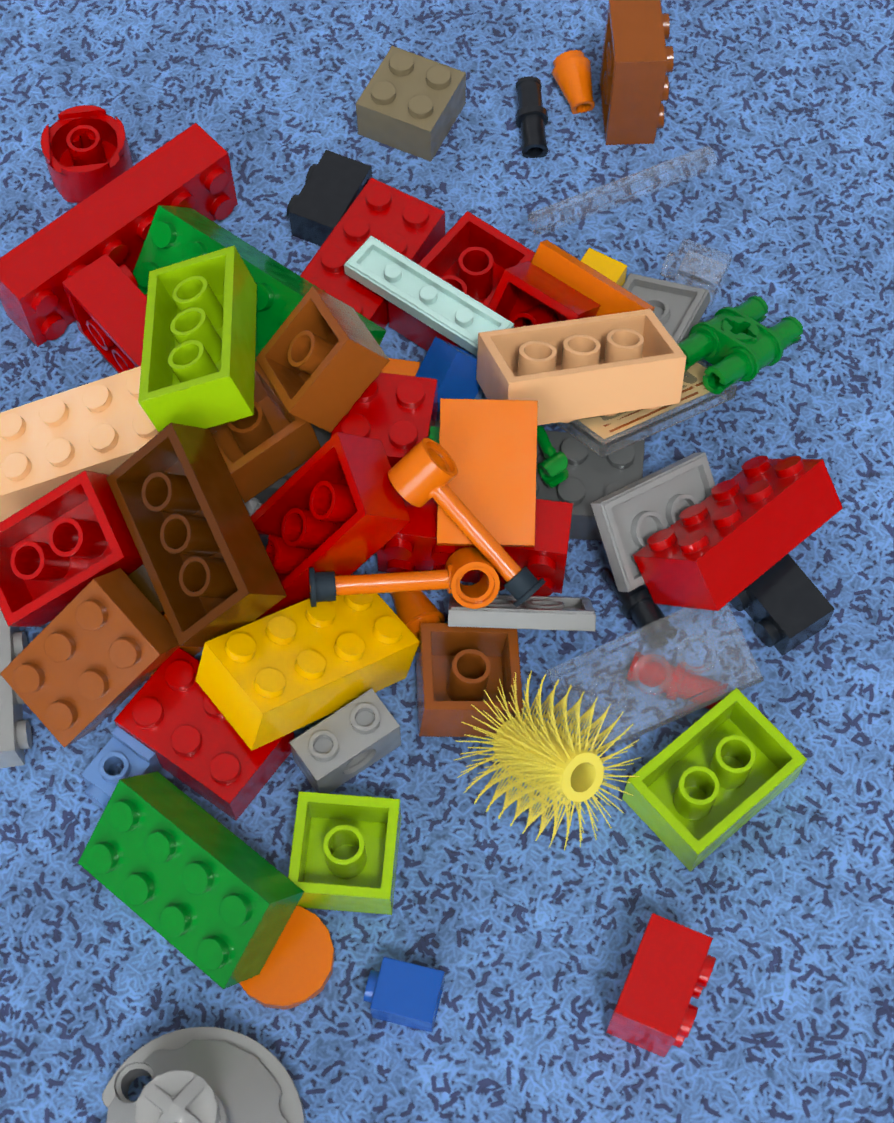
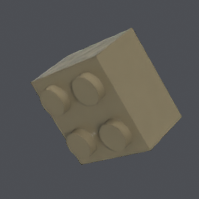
(411, 103)

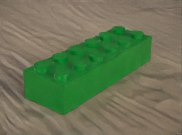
(186, 234)

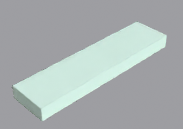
(423, 294)

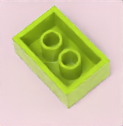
(713, 779)

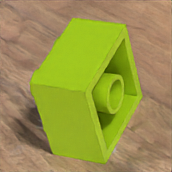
(346, 852)

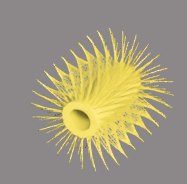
(547, 758)

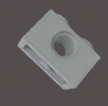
(346, 743)

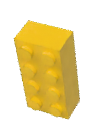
(304, 664)

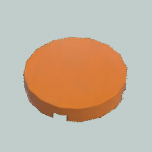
(297, 965)

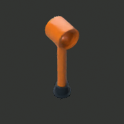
(425, 475)
(326, 586)

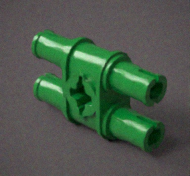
(738, 343)

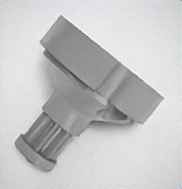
(204, 1079)

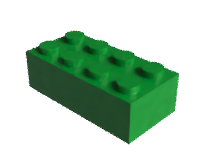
(190, 878)

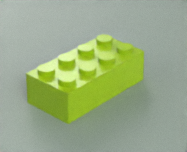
(199, 342)

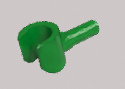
(554, 468)

